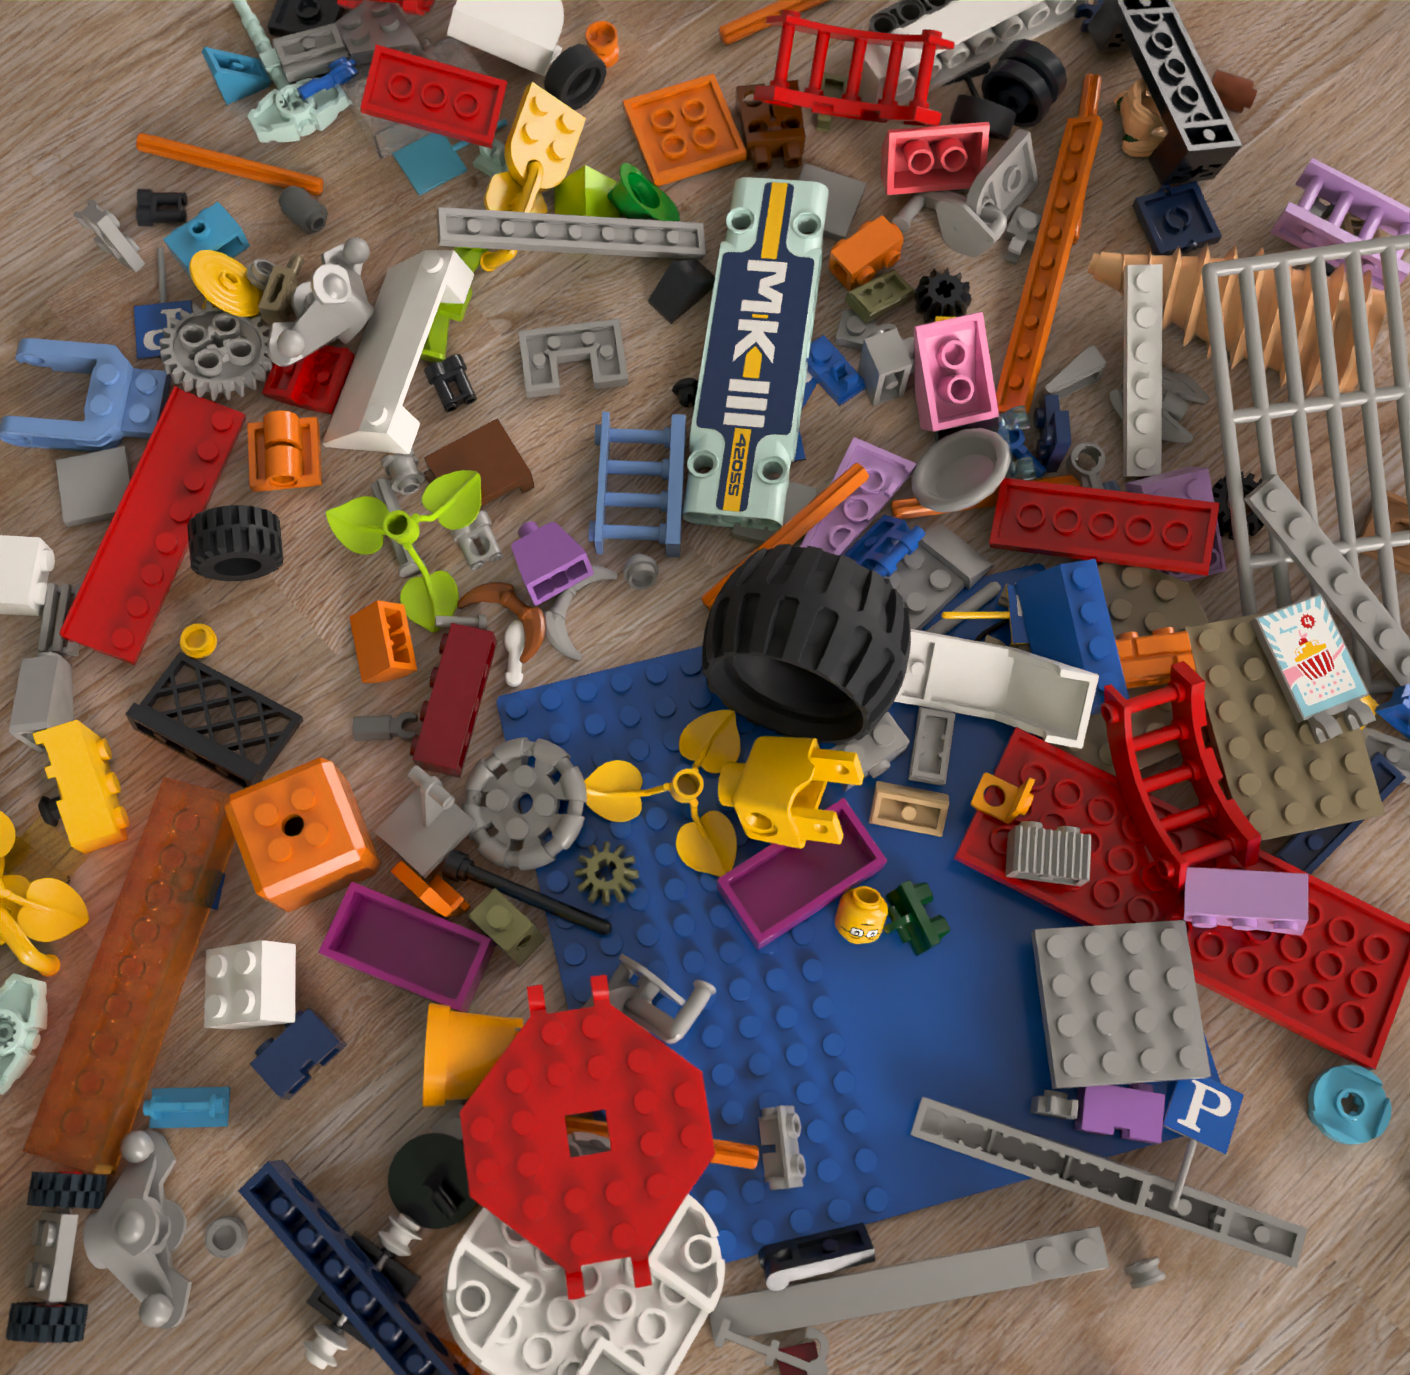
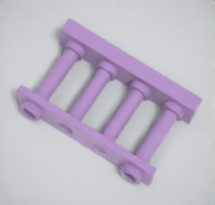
(1348, 195)

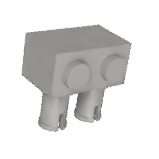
(886, 365)

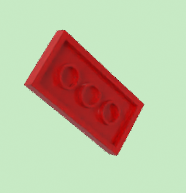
(433, 96)

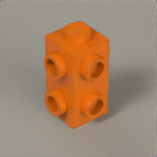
(866, 252)

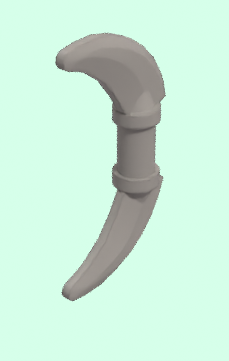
(555, 617)

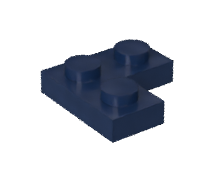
(1054, 433)

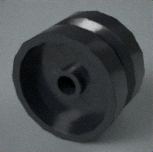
(1025, 81)

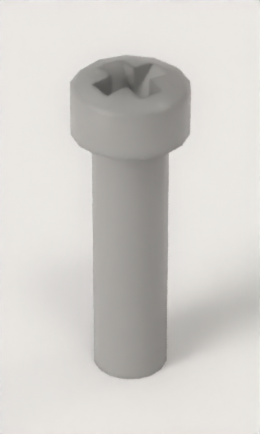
(477, 622)

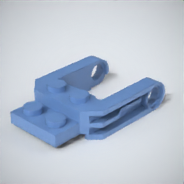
(117, 404)

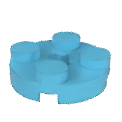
(1328, 1113)

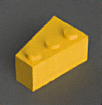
(85, 786)

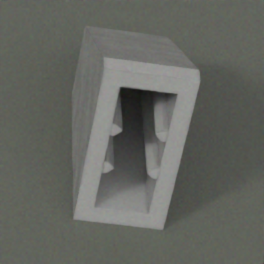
(41, 697)

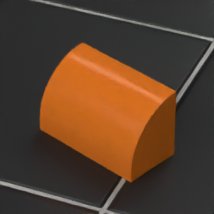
(383, 642)

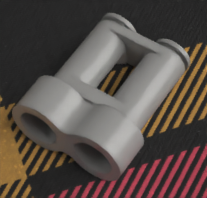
(480, 529)

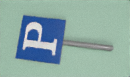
(154, 317)
(1205, 1115)

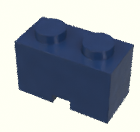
(289, 1057)

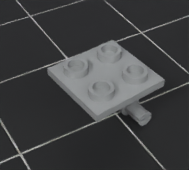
(425, 824)

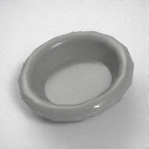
(960, 470)

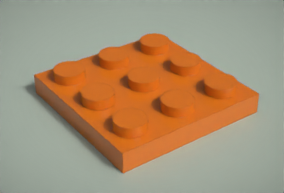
(684, 130)

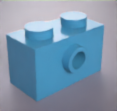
(209, 230)

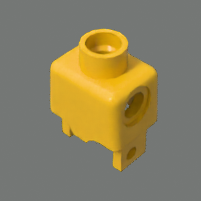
(782, 789)

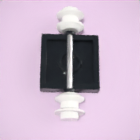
(394, 1243)

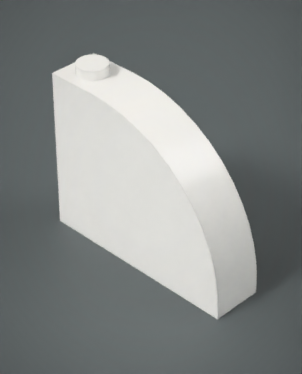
(511, 29)

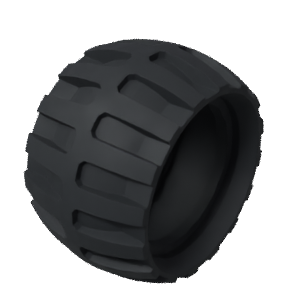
(807, 644)

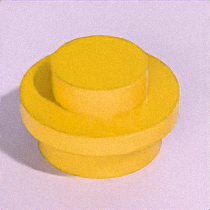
(198, 641)

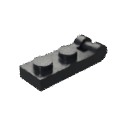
(815, 1255)

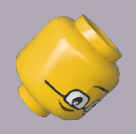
(861, 915)

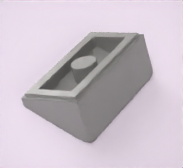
(955, 554)

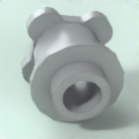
(403, 472)

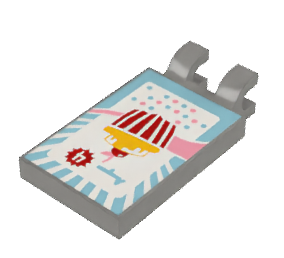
(1313, 667)

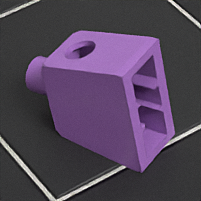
(549, 560)

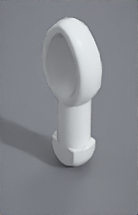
(514, 643)

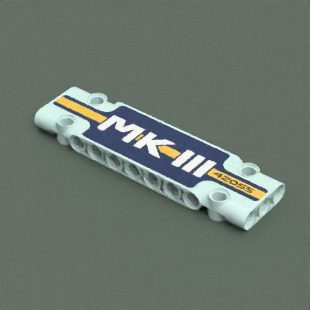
(756, 354)

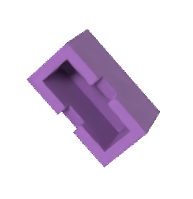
(1131, 1110)

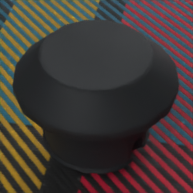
(686, 391)
(49, 810)

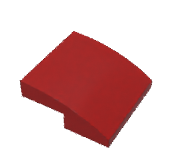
(312, 381)

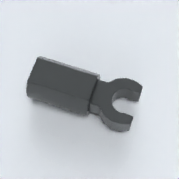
(383, 727)

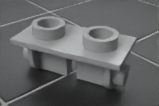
(785, 1166)

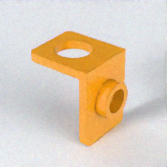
(1015, 799)

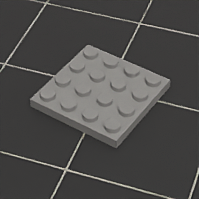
(1119, 1004)

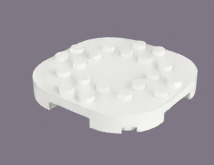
(515, 1313)

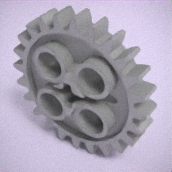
(219, 341)

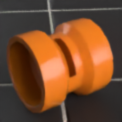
(603, 40)

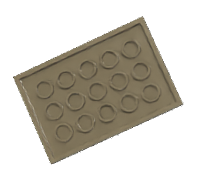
(1264, 755)

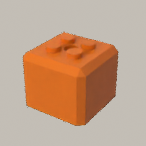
(318, 860)

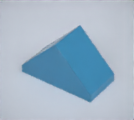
(235, 74)

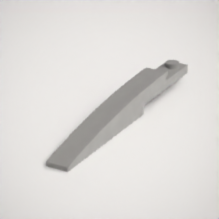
(1108, 1181)
(912, 1283)

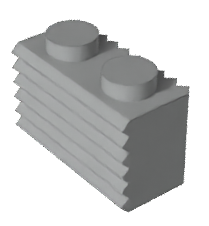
(1048, 854)

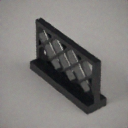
(192, 742)

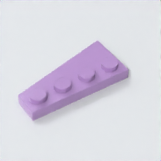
(853, 515)

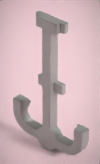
(815, 1367)

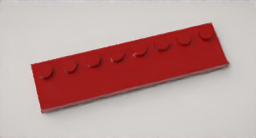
(150, 526)

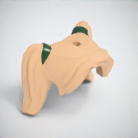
(1140, 120)

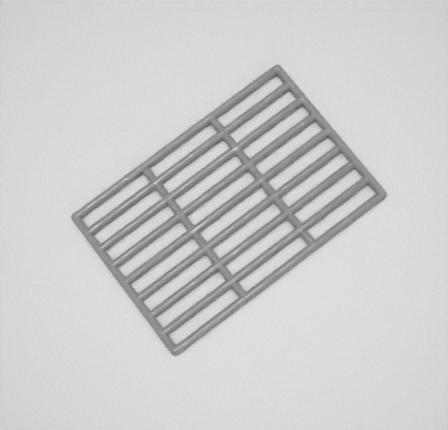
(1297, 407)

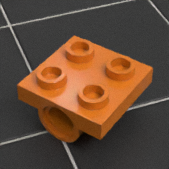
(284, 452)

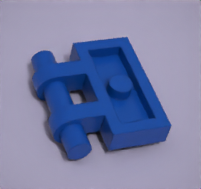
(885, 545)

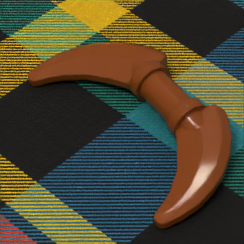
(503, 594)

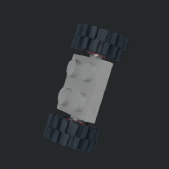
(50, 1272)

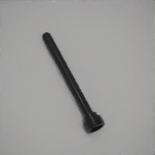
(460, 867)

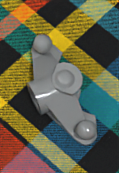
(326, 307)
(140, 1230)

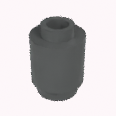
(303, 209)

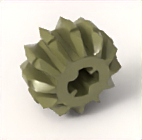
(620, 874)

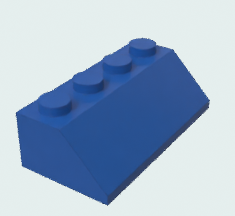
(1071, 622)

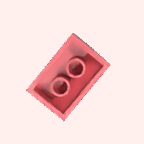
(933, 157)

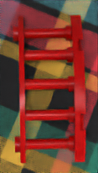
(850, 103)
(1199, 767)

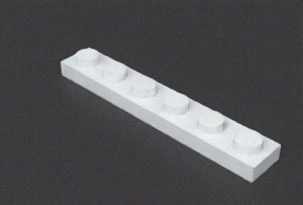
(1142, 370)

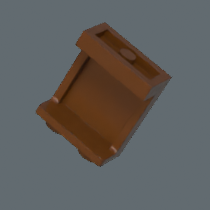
(488, 453)

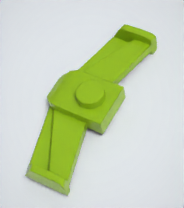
(436, 341)

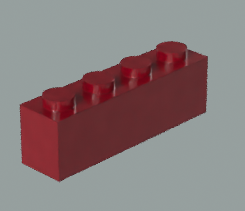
(454, 700)

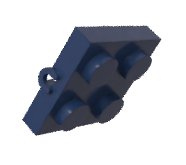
(1176, 219)

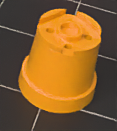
(461, 1051)

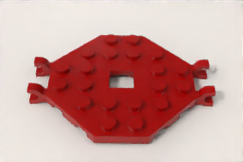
(602, 1201)

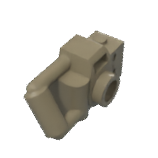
(276, 299)

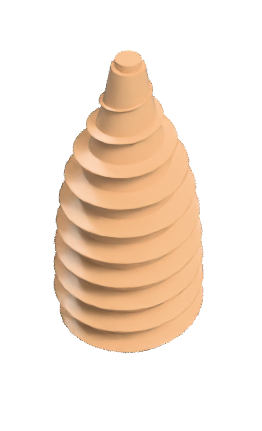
(1185, 307)

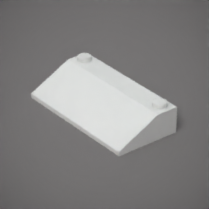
(371, 401)

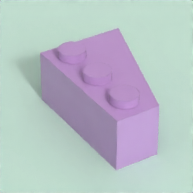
(1246, 900)

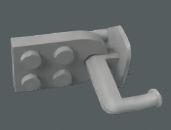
(978, 221)
(637, 1002)

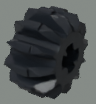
(942, 295)

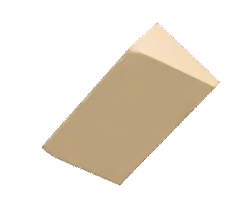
(909, 808)

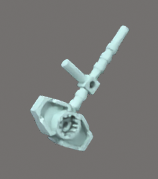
(282, 112)
(21, 1018)

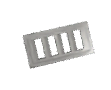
(1077, 375)

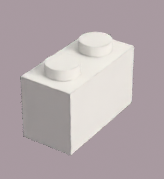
(24, 574)

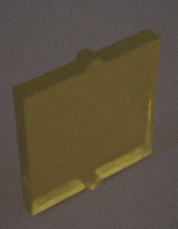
(43, 854)

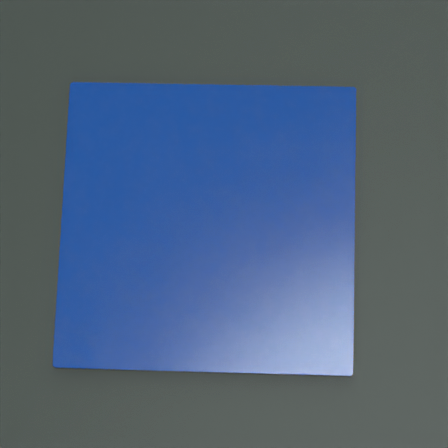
(810, 1016)

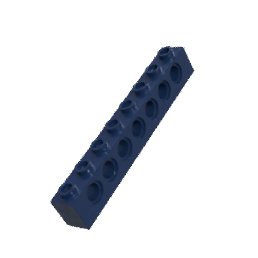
(347, 1274)

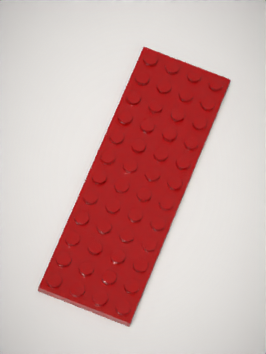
(1328, 985)

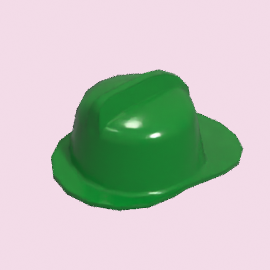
(640, 198)

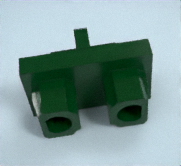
(911, 919)

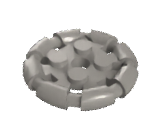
(504, 797)

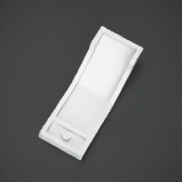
(999, 686)

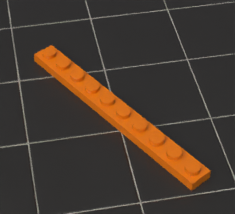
(1048, 263)

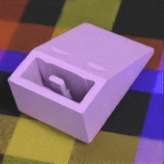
(1184, 483)

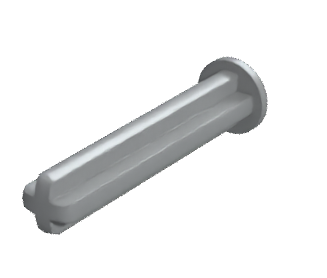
(382, 490)

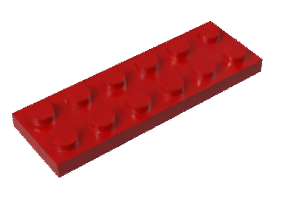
(1105, 526)

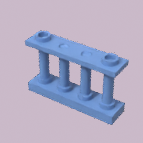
(669, 501)

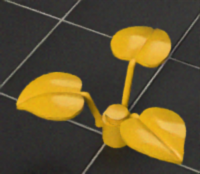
(709, 841)
(50, 905)

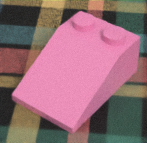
(953, 373)

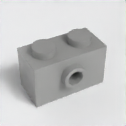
(877, 748)

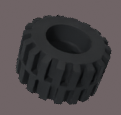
(235, 543)

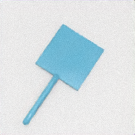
(432, 161)

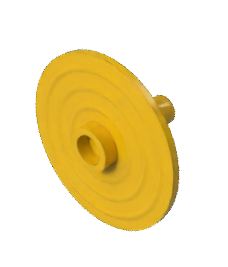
(224, 283)

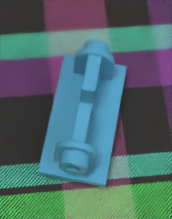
(188, 1107)

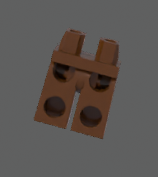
(770, 136)

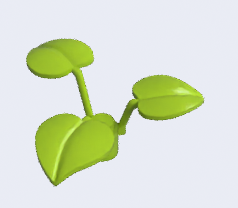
(364, 521)

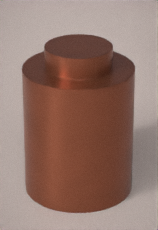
(1234, 90)

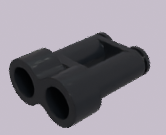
(148, 207)
(445, 372)

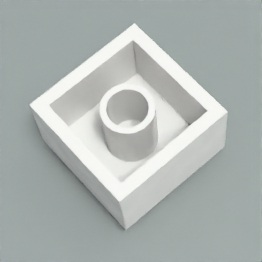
(250, 985)

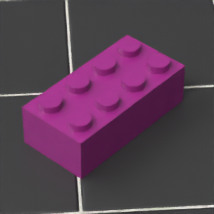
(790, 883)
(407, 948)

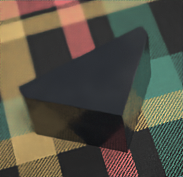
(681, 288)

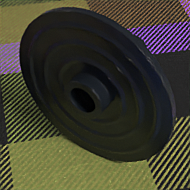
(431, 1181)

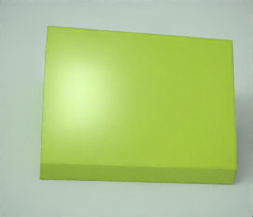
(585, 194)

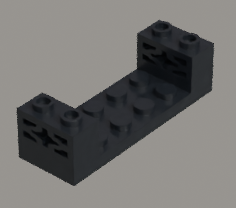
(1197, 124)

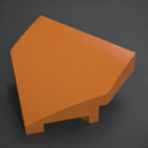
(435, 894)

